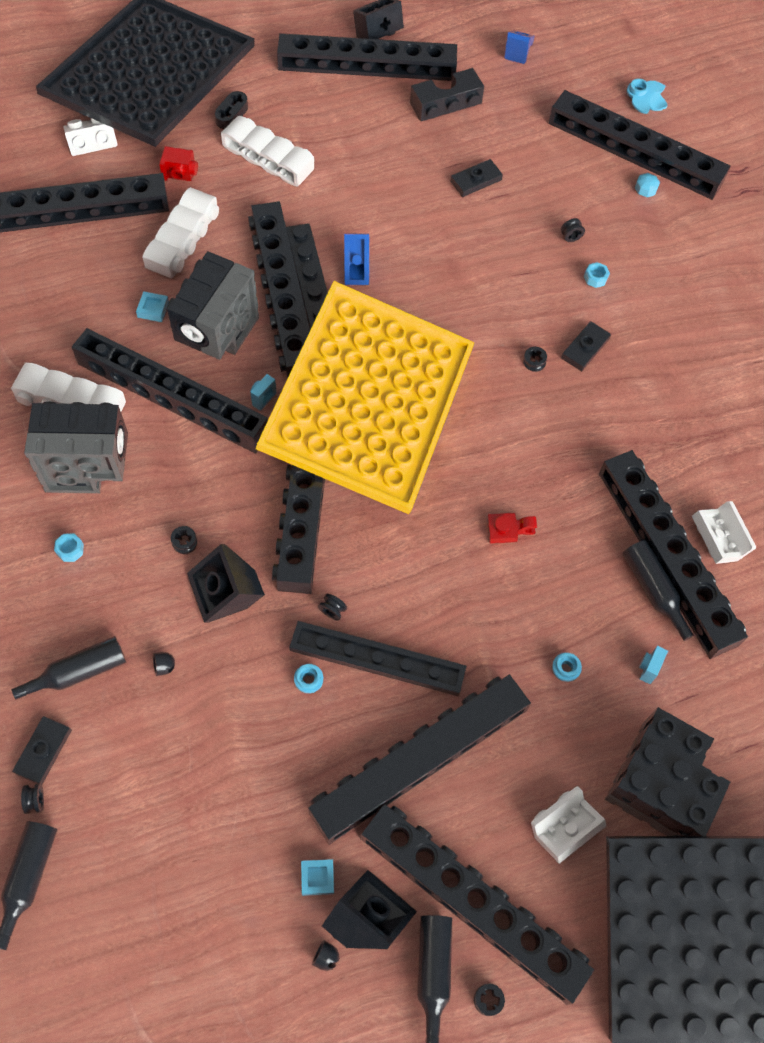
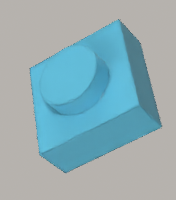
(152, 306)
(263, 392)
(652, 664)
(317, 877)

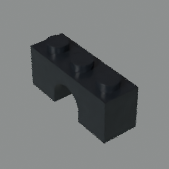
(433, 102)

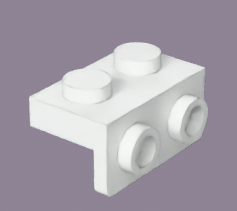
(88, 136)
(724, 533)
(567, 824)

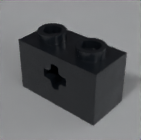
(378, 19)

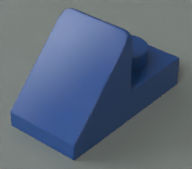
(518, 46)
(356, 258)

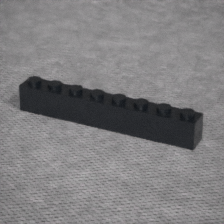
(417, 759)

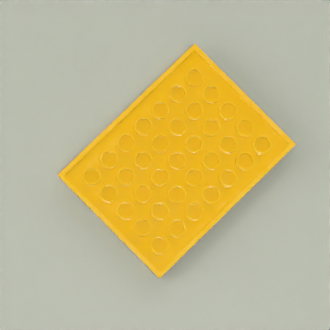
(367, 397)

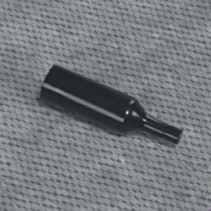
(656, 584)
(75, 668)
(25, 875)
(434, 970)

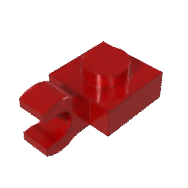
(505, 527)

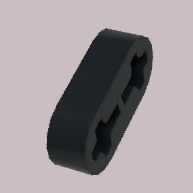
(228, 108)

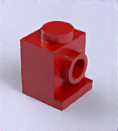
(178, 164)

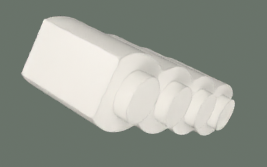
(266, 150)
(180, 233)
(40, 385)

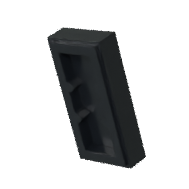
(476, 177)
(586, 346)
(42, 750)

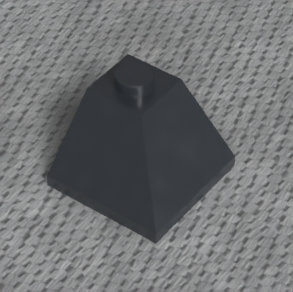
(224, 584)
(368, 915)

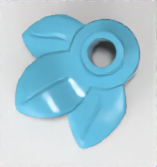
(646, 95)

